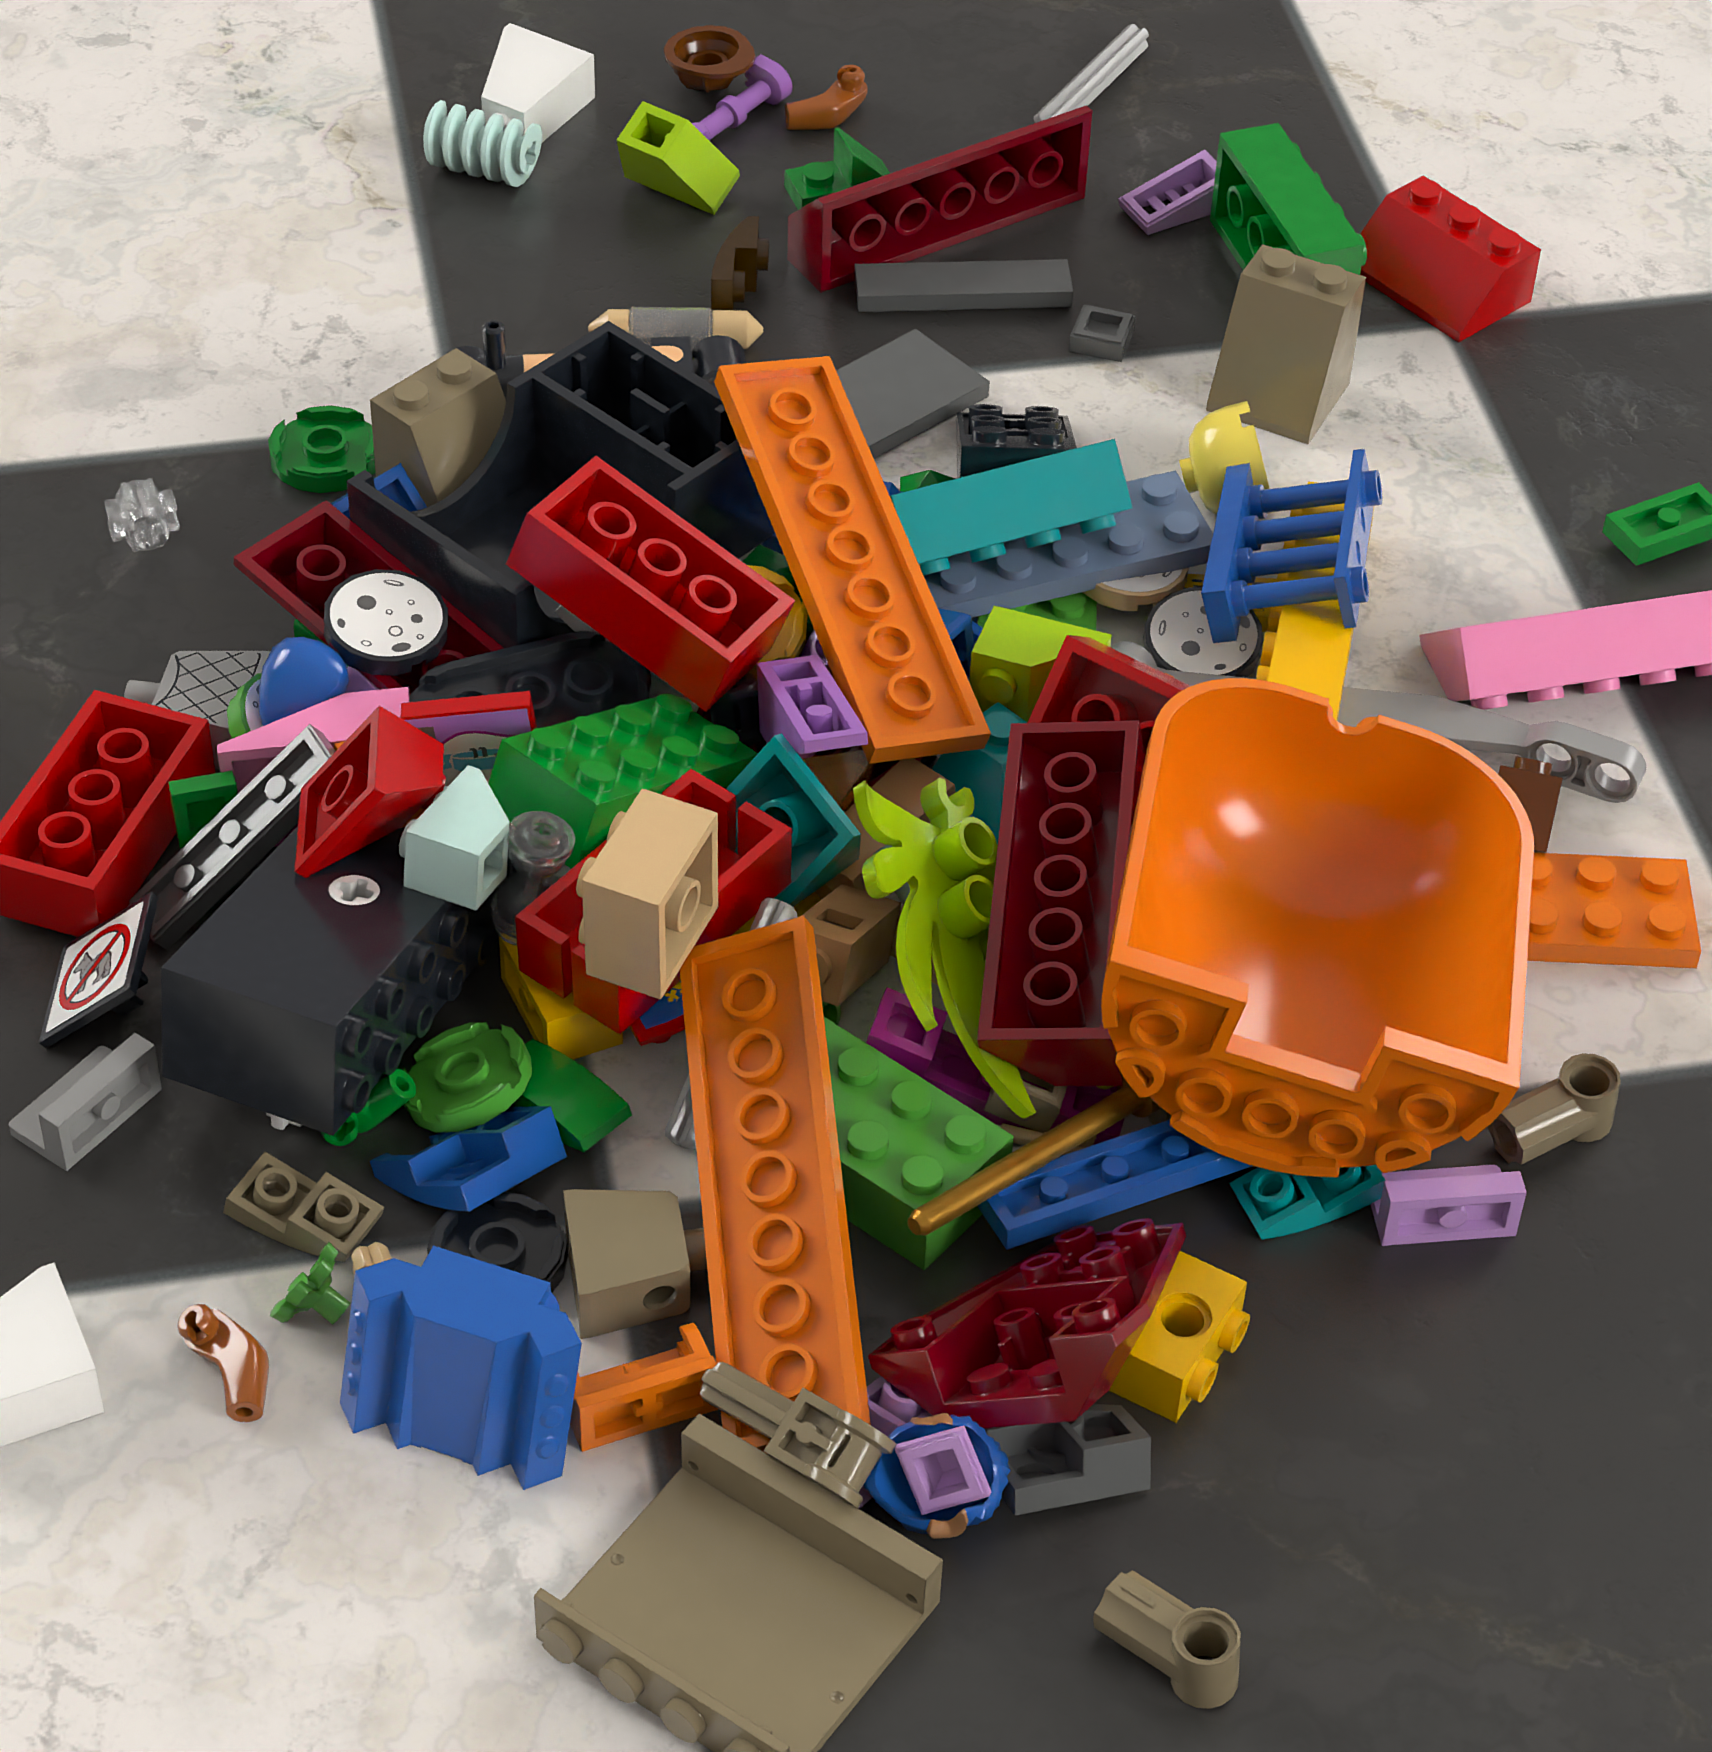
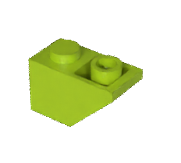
(675, 159)

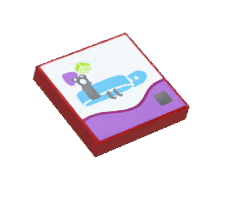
(472, 727)

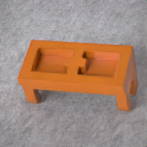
(642, 1393)

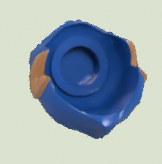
(893, 1493)

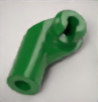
(384, 1100)

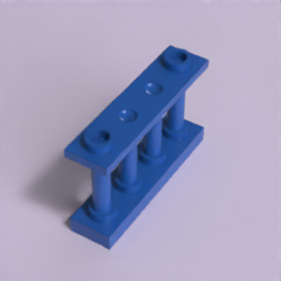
(1240, 533)

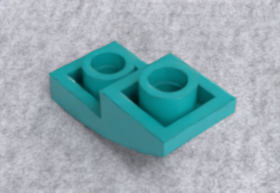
(1293, 1203)

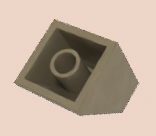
(1288, 343)
(438, 423)

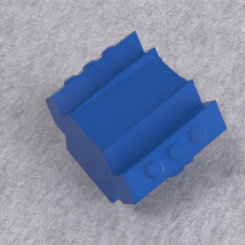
(462, 1363)

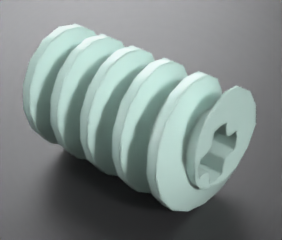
(481, 148)

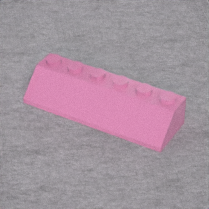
(1573, 648)

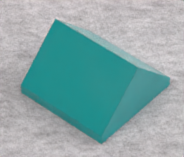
(788, 790)

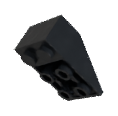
(998, 440)

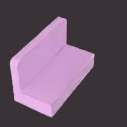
(1449, 1205)

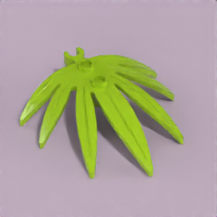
(945, 913)

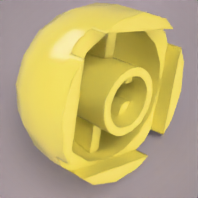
(1214, 446)

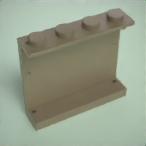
(744, 1602)

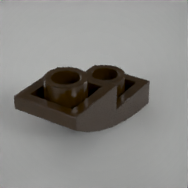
(738, 265)

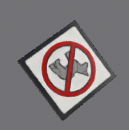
(100, 971)

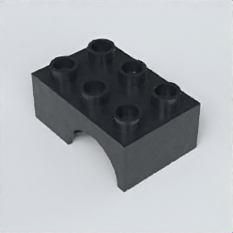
(586, 401)

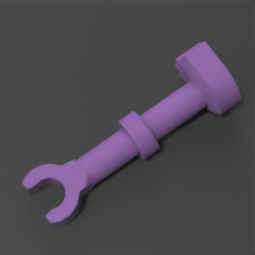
(765, 82)

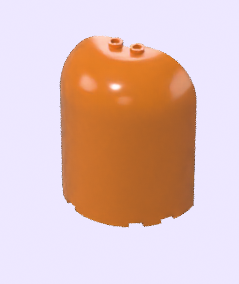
(1318, 933)

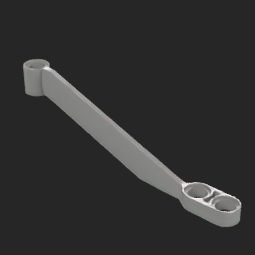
(1479, 731)

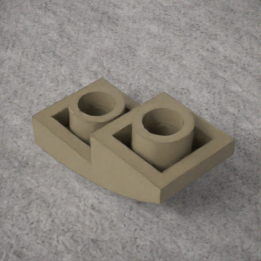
(300, 1211)

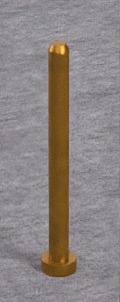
(1029, 1159)

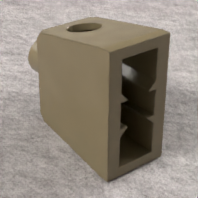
(629, 1257)

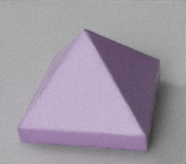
(943, 1470)

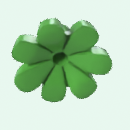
(313, 1291)

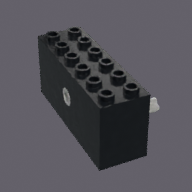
(315, 983)

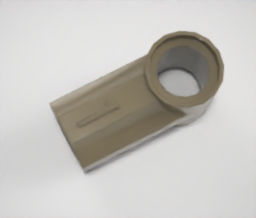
(1571, 1107)
(1171, 1638)

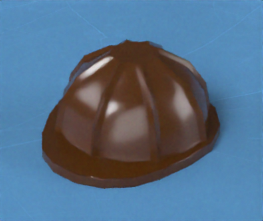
(709, 56)

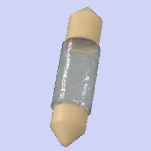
(683, 321)

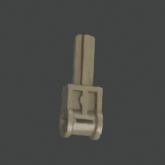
(804, 1433)

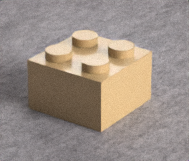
(649, 892)

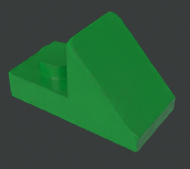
(850, 167)

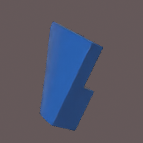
(476, 1163)

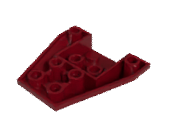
(1039, 1334)

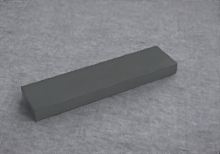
(963, 285)
(234, 839)

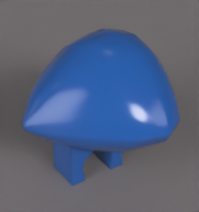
(299, 676)

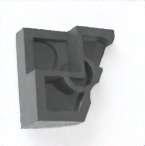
(1074, 1460)

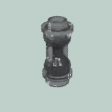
(538, 850)

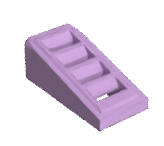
(1191, 177)

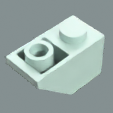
(458, 843)

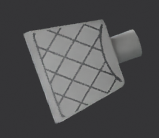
(201, 686)

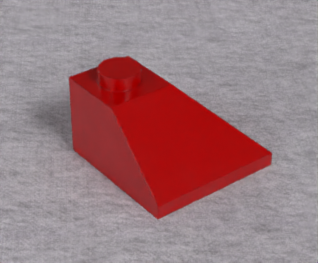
(366, 790)

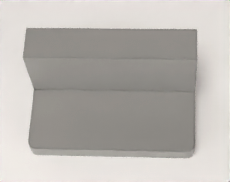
(89, 1102)

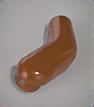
(830, 107)
(235, 1352)

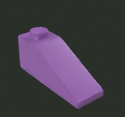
(806, 707)

